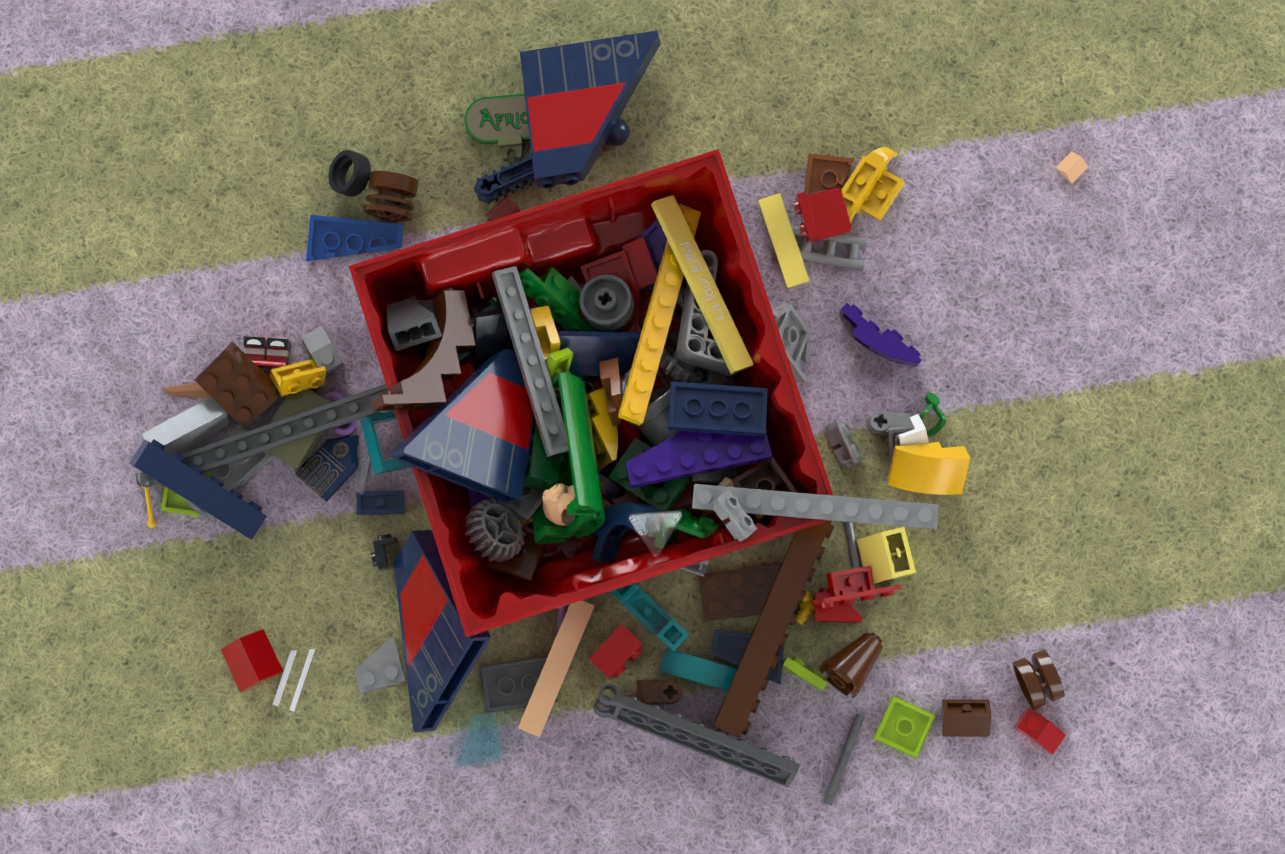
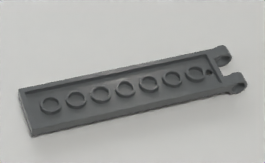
(696, 737)

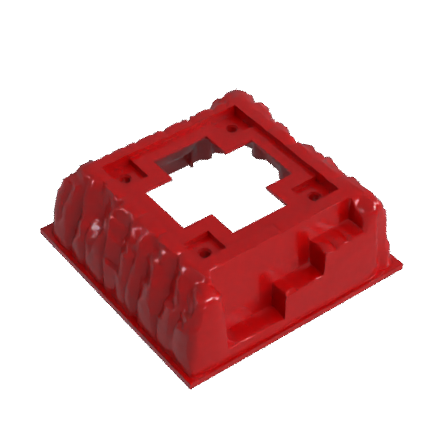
(566, 237)

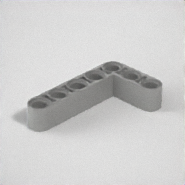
(697, 337)

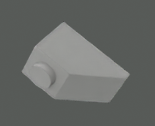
(323, 350)

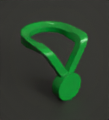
(933, 401)

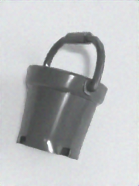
(657, 413)

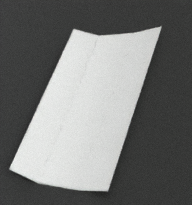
(285, 676)

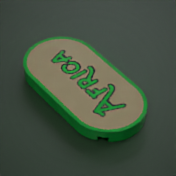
(497, 117)

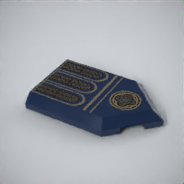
(330, 465)

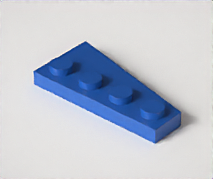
(343, 237)

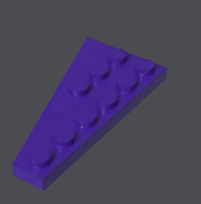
(695, 454)

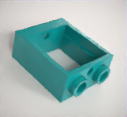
(378, 465)

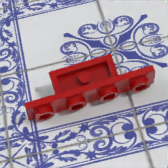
(850, 584)

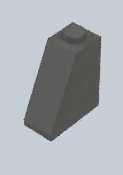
(410, 324)

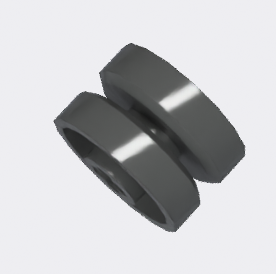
(607, 304)

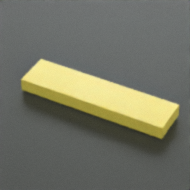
(783, 241)

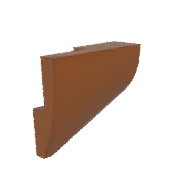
(612, 385)

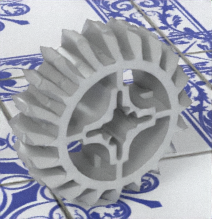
(494, 530)

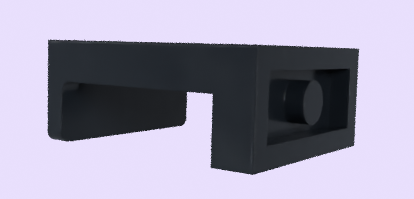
(489, 333)

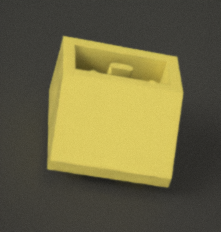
(887, 555)

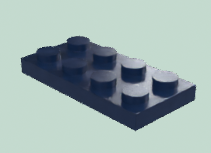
(717, 409)

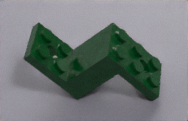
(652, 494)

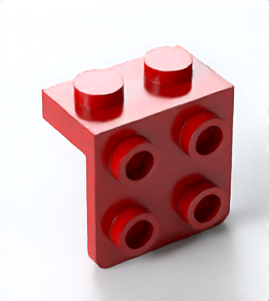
(822, 214)

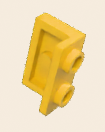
(298, 377)

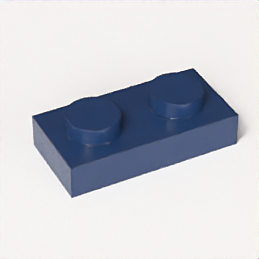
(380, 503)

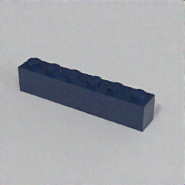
(197, 489)

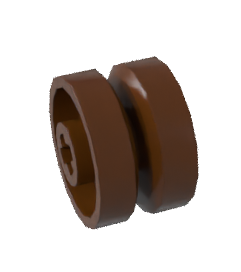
(1038, 679)

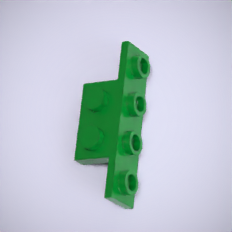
(558, 294)

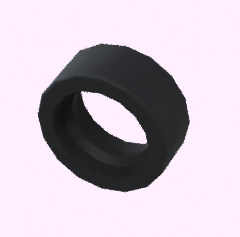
(360, 174)

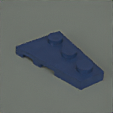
(731, 647)

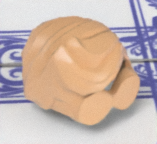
(555, 504)

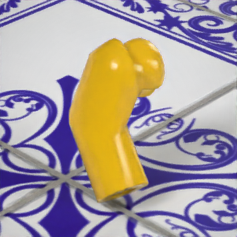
(806, 609)

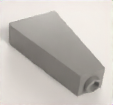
(189, 428)

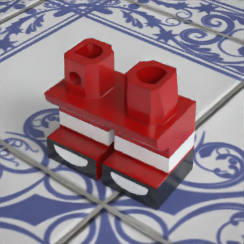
(276, 349)

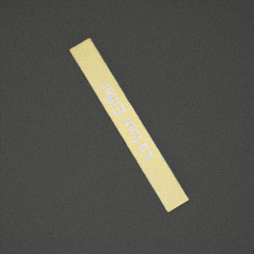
(702, 284)

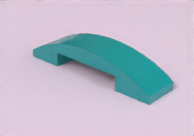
(651, 615)
(697, 669)

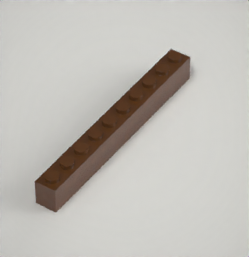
(771, 628)

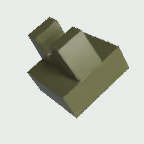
(511, 143)

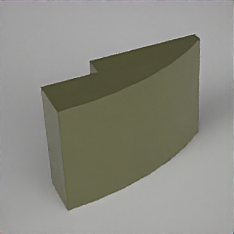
(298, 451)

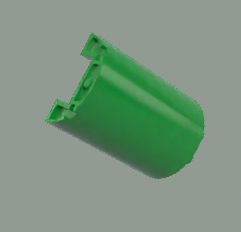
(577, 468)

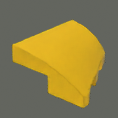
(545, 330)

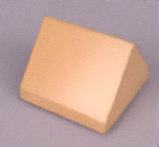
(1072, 167)

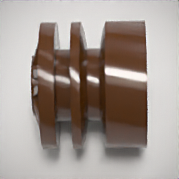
(390, 200)

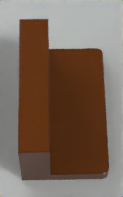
(966, 718)

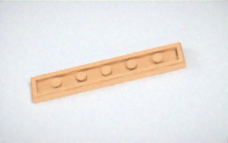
(555, 667)

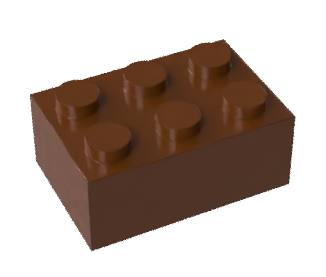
(238, 385)

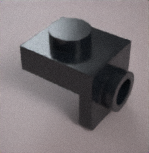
(379, 556)

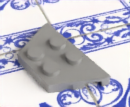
(795, 338)

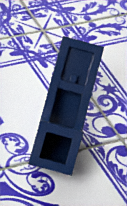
(614, 528)

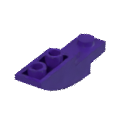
(887, 345)

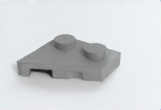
(380, 669)

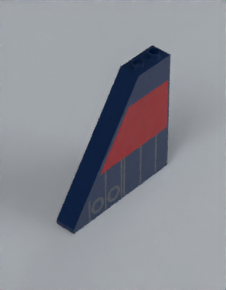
(577, 98)
(478, 433)
(432, 633)

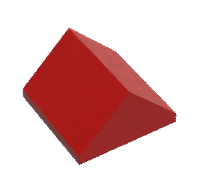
(251, 660)

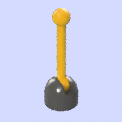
(146, 482)

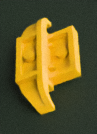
(872, 186)

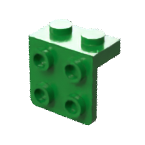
(700, 527)

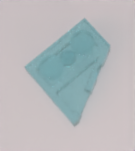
(481, 741)

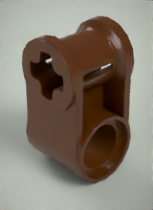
(653, 692)

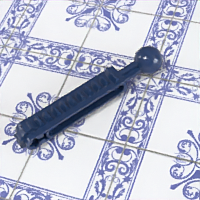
(522, 172)

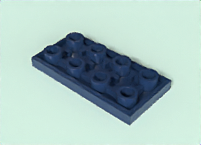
(593, 347)

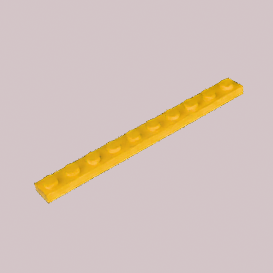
(655, 330)

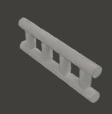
(828, 257)

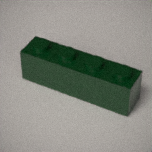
(541, 470)

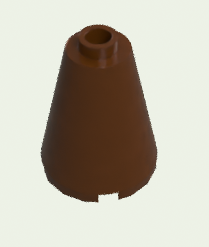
(852, 664)

